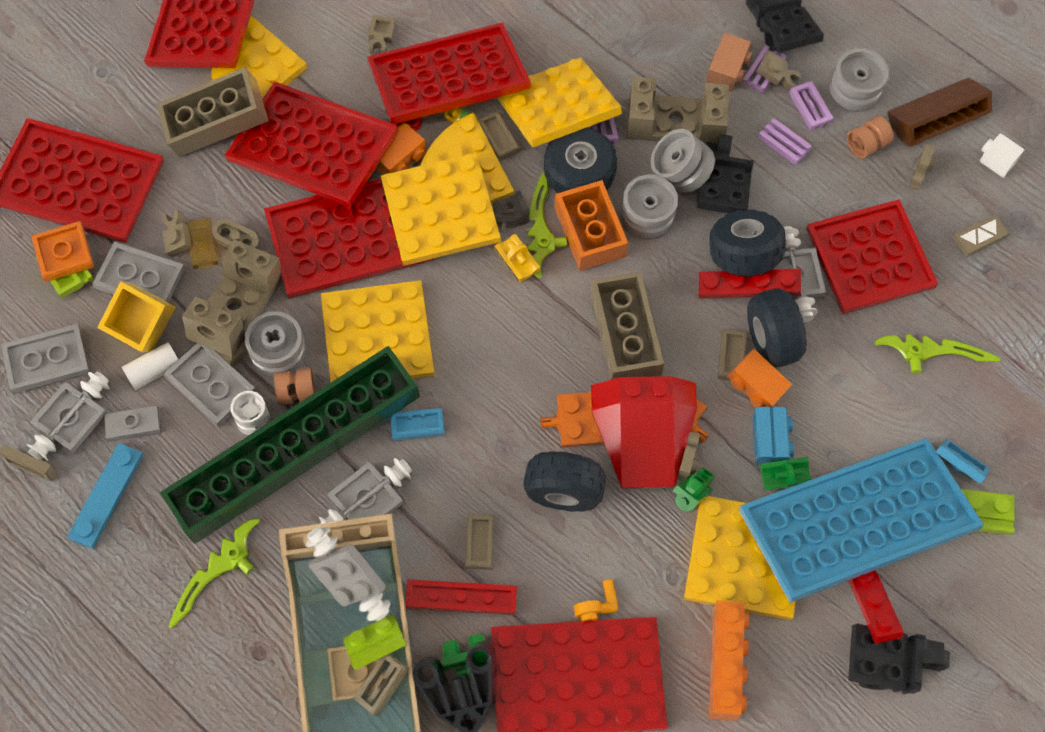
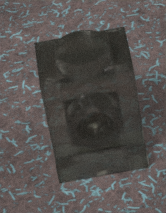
(511, 212)

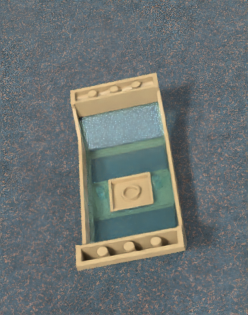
(320, 623)

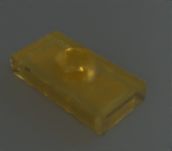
(203, 245)

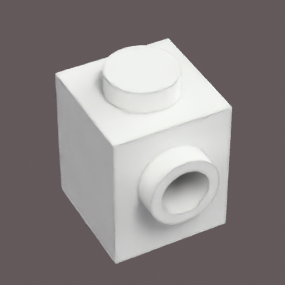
(1001, 154)

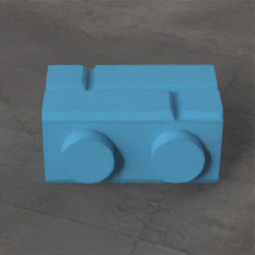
(771, 435)

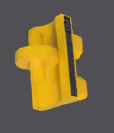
(517, 258)

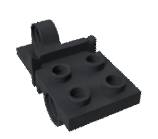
(785, 24)
(729, 182)
(895, 662)

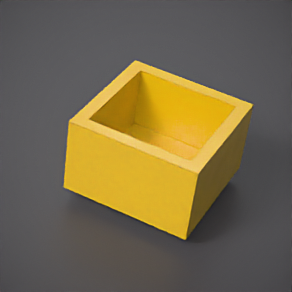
(136, 317)

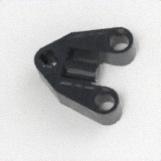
(439, 693)

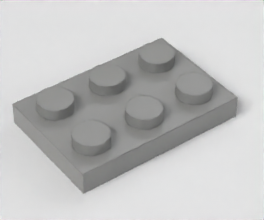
(141, 268)
(45, 358)
(208, 382)

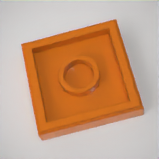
(62, 251)

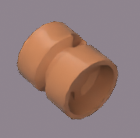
(872, 136)
(303, 383)

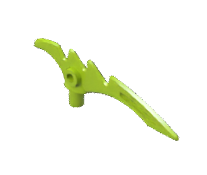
(544, 240)
(917, 352)
(232, 556)

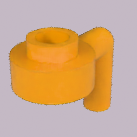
(591, 609)

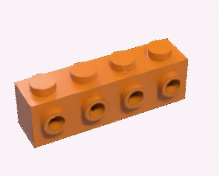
(727, 661)

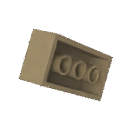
(212, 112)
(626, 326)

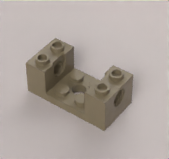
(651, 113)
(248, 280)

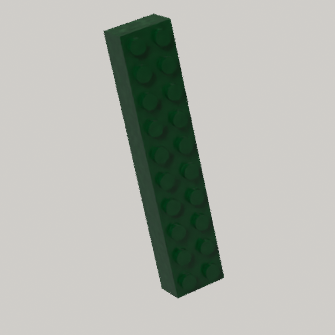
(290, 444)

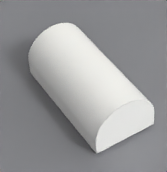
(150, 366)

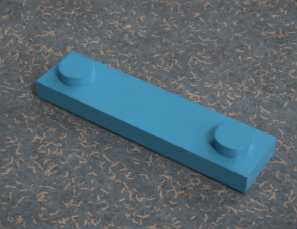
(105, 496)

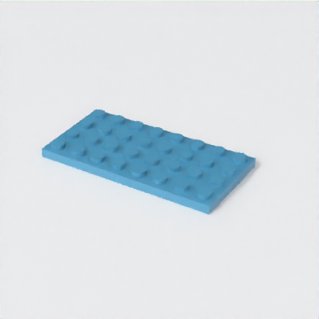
(859, 519)

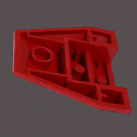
(645, 427)

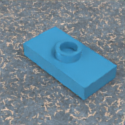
(417, 424)
(963, 461)

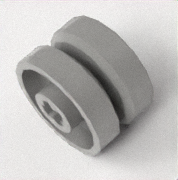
(859, 79)
(683, 160)
(649, 206)
(275, 343)

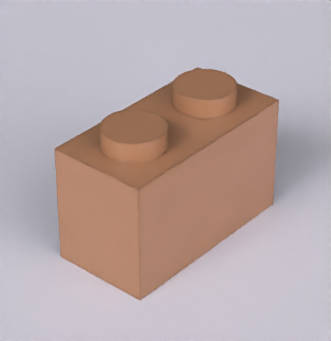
(729, 61)

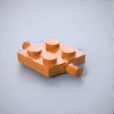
(574, 421)

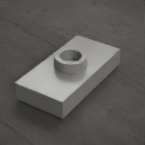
(132, 423)

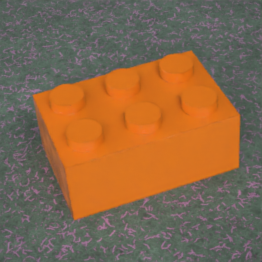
(591, 225)

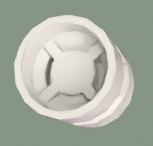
(249, 411)

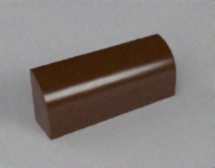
(940, 111)

